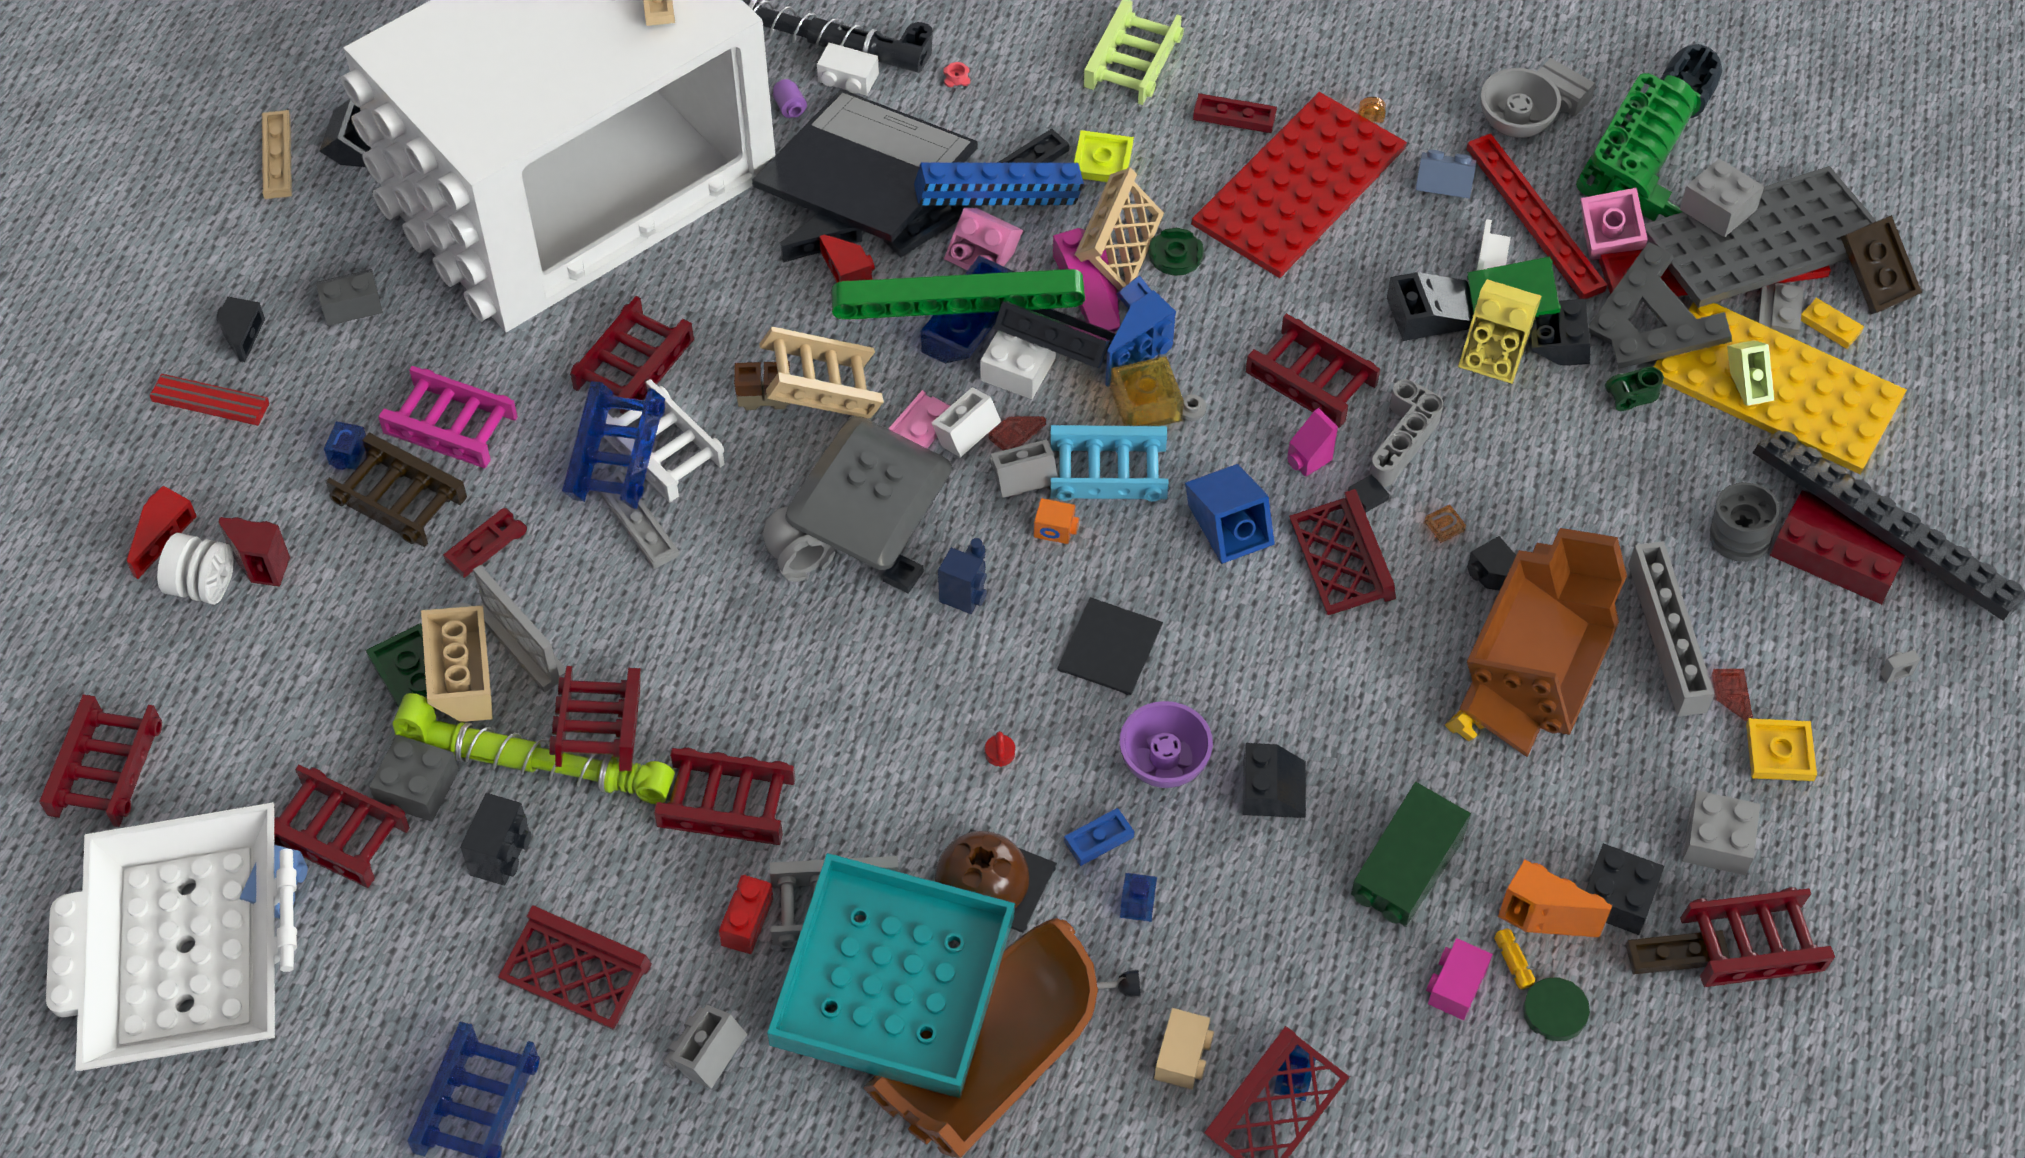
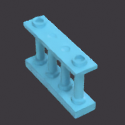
(1108, 438)

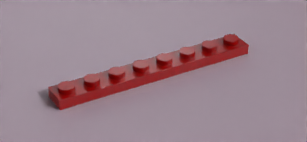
(1536, 217)

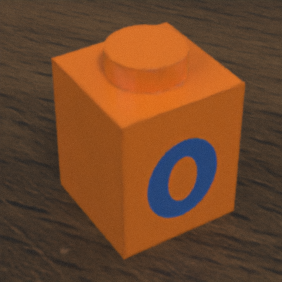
(1055, 521)

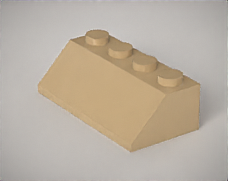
(457, 662)

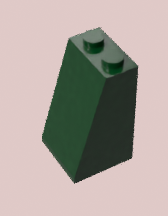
(1411, 854)

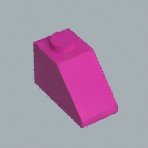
(1313, 444)

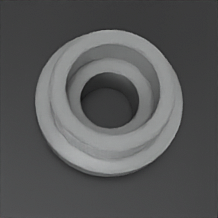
(1193, 413)

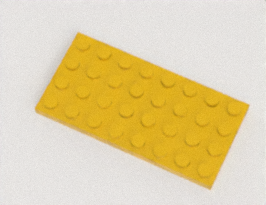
(1815, 394)

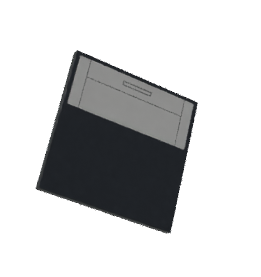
(861, 164)

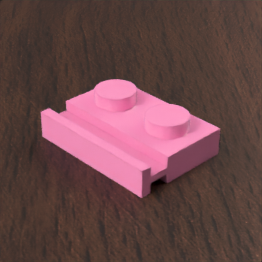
(917, 419)

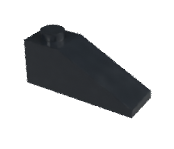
(806, 239)

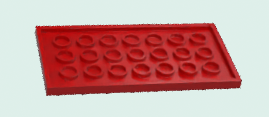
(1299, 184)

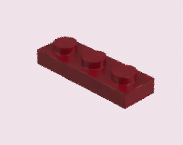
(1235, 113)

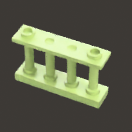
(1116, 35)

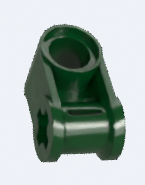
(1635, 387)

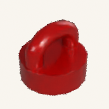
(1000, 750)

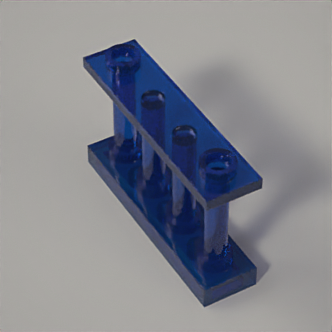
(588, 439)
(452, 1075)

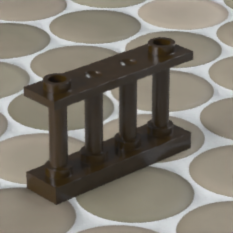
(400, 464)

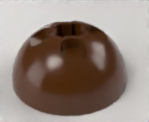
(965, 868)

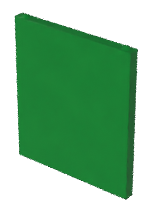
(1531, 276)

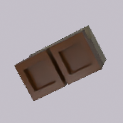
(751, 389)

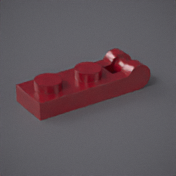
(484, 542)

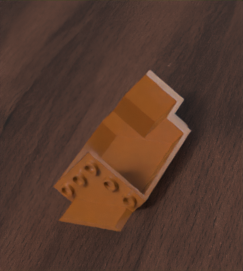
(1545, 637)

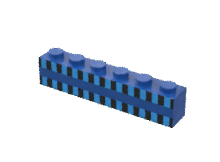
(998, 183)

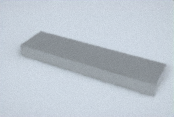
(641, 527)

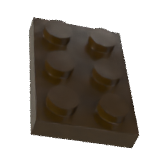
(1881, 264)

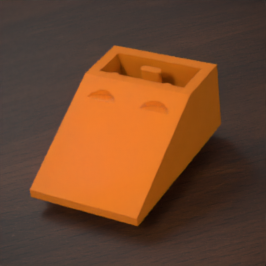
(1552, 905)

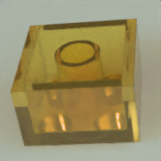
(1147, 393)

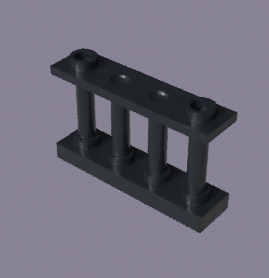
(1056, 332)

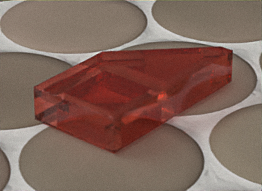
(1016, 431)
(1732, 691)

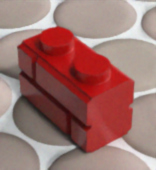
(746, 914)

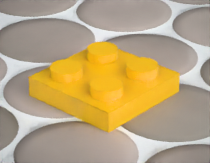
(1781, 749)

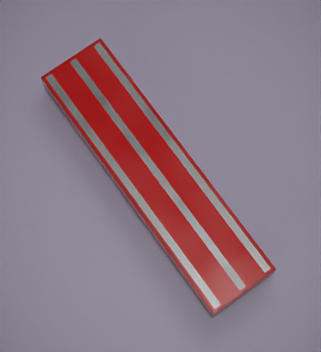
(209, 399)

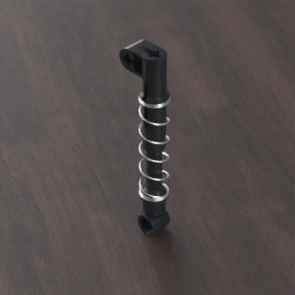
(907, 53)

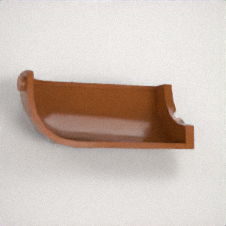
(1033, 1016)

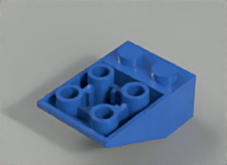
(1142, 334)

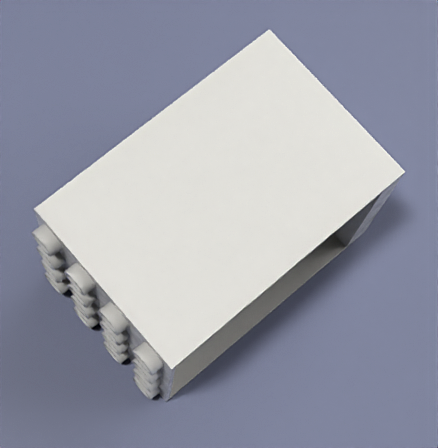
(556, 134)

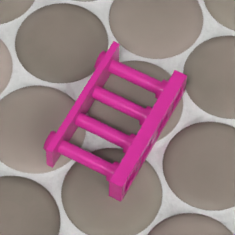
(448, 441)

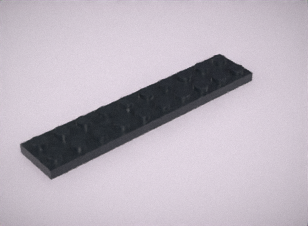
(1891, 524)

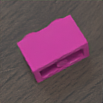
(1459, 978)

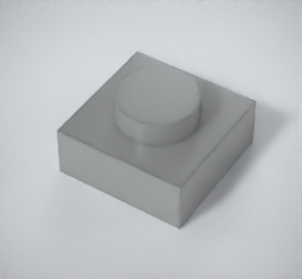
(1900, 665)

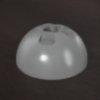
(1520, 102)

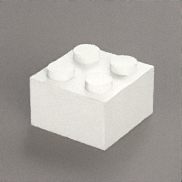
(1015, 364)

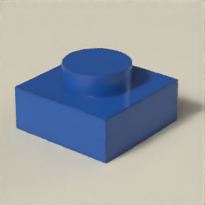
(1133, 291)

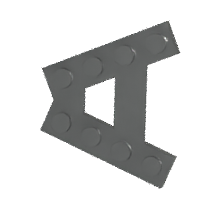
(1681, 329)

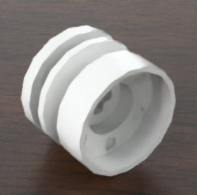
(195, 568)

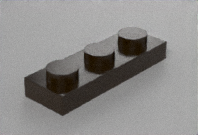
(1671, 952)

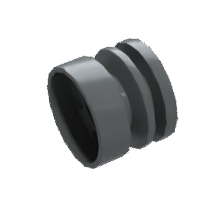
(1744, 521)

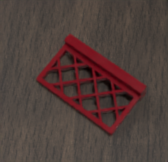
(1368, 551)
(581, 940)
(1257, 1081)

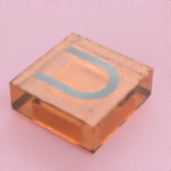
(1445, 523)

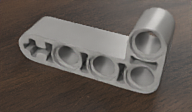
(1420, 417)

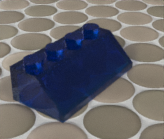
(958, 335)

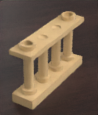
(816, 393)

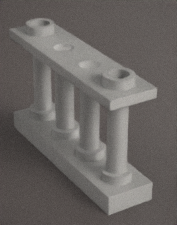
(805, 873)

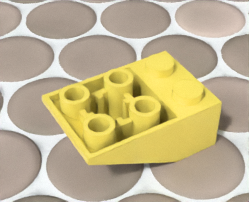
(1499, 331)

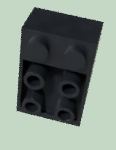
(1429, 304)

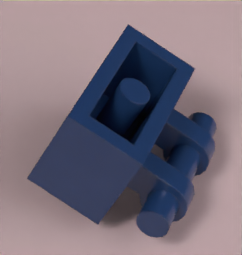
(963, 577)

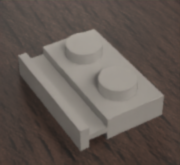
(1781, 307)

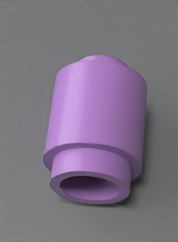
(789, 98)

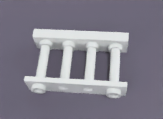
(666, 481)

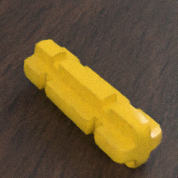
(1514, 959)

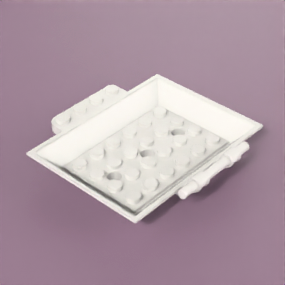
(122, 938)

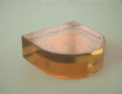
(1372, 109)

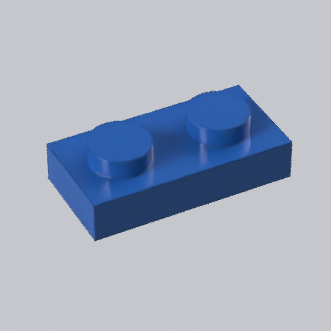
(1099, 836)

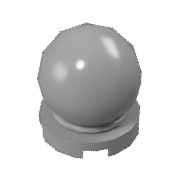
(794, 549)

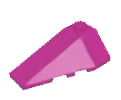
(1100, 294)

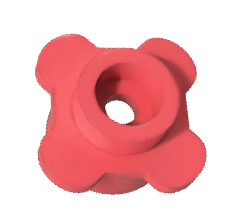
(956, 74)

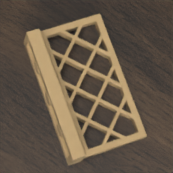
(1107, 218)

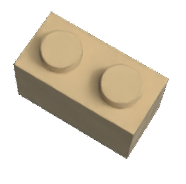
(1182, 1049)

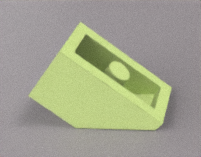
(1751, 371)

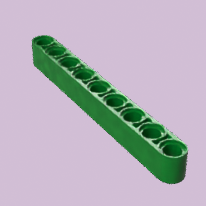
(956, 294)

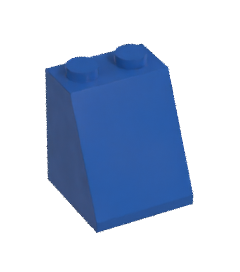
(1231, 512)

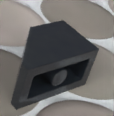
(240, 324)
(1491, 563)

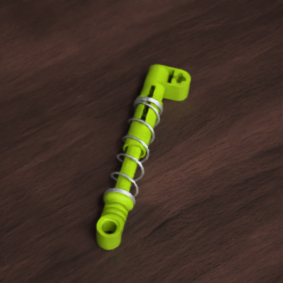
(418, 722)

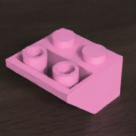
(983, 236)

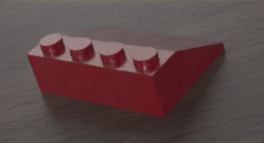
(1836, 549)

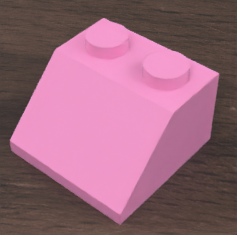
(1613, 223)

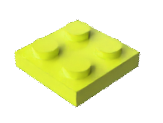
(1102, 154)

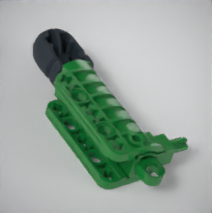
(1652, 130)

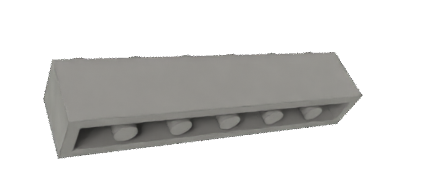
(1671, 629)

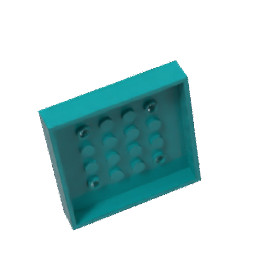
(892, 975)

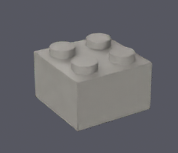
(1721, 197)
(1721, 832)

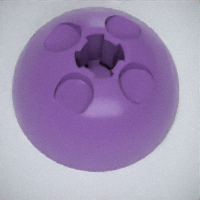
(1163, 731)

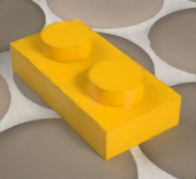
(1831, 323)

